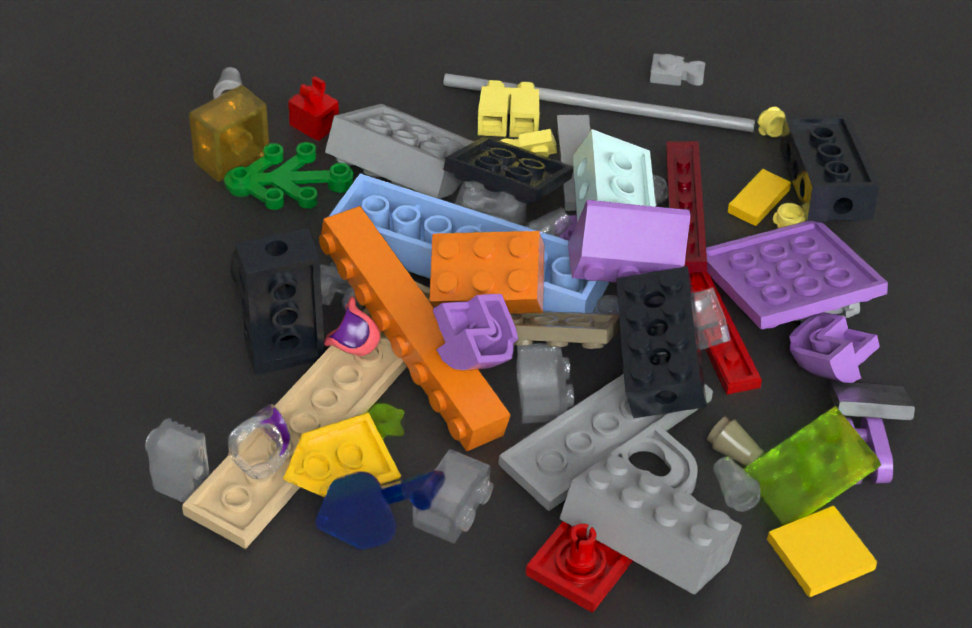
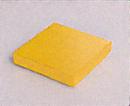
(821, 551)

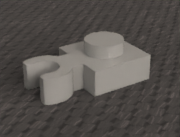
(671, 70)

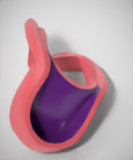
(357, 332)

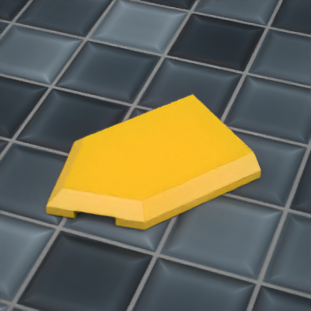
(339, 451)

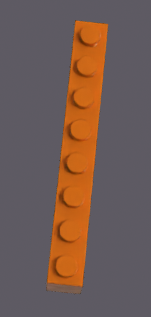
(410, 325)

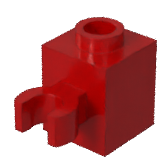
(313, 110)

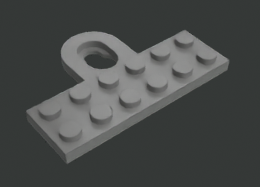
(588, 432)

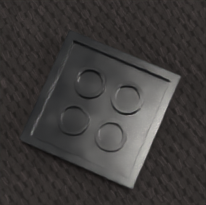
(508, 169)

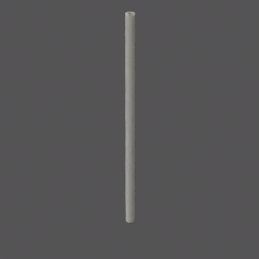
(615, 105)

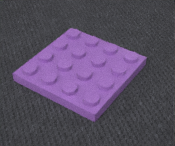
(792, 273)

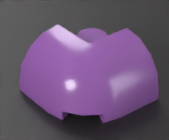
(476, 332)
(831, 349)

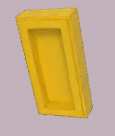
(759, 197)

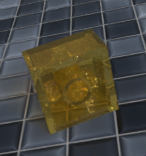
(229, 132)

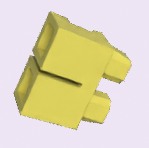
(498, 101)

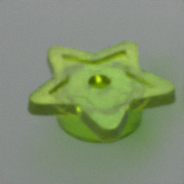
(391, 415)

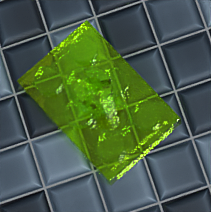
(812, 467)

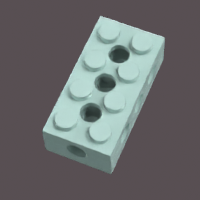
(612, 172)

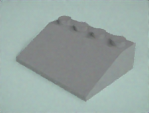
(396, 148)

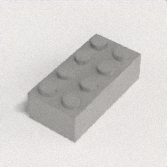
(651, 522)

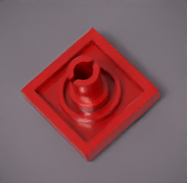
(577, 565)

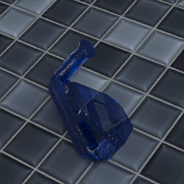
(359, 507)

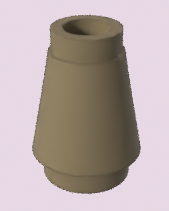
(734, 442)

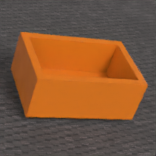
(489, 264)

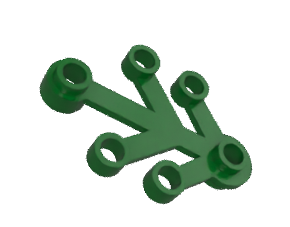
(249, 180)

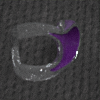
(275, 430)

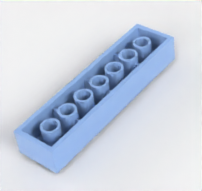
(410, 218)

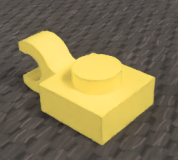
(539, 142)

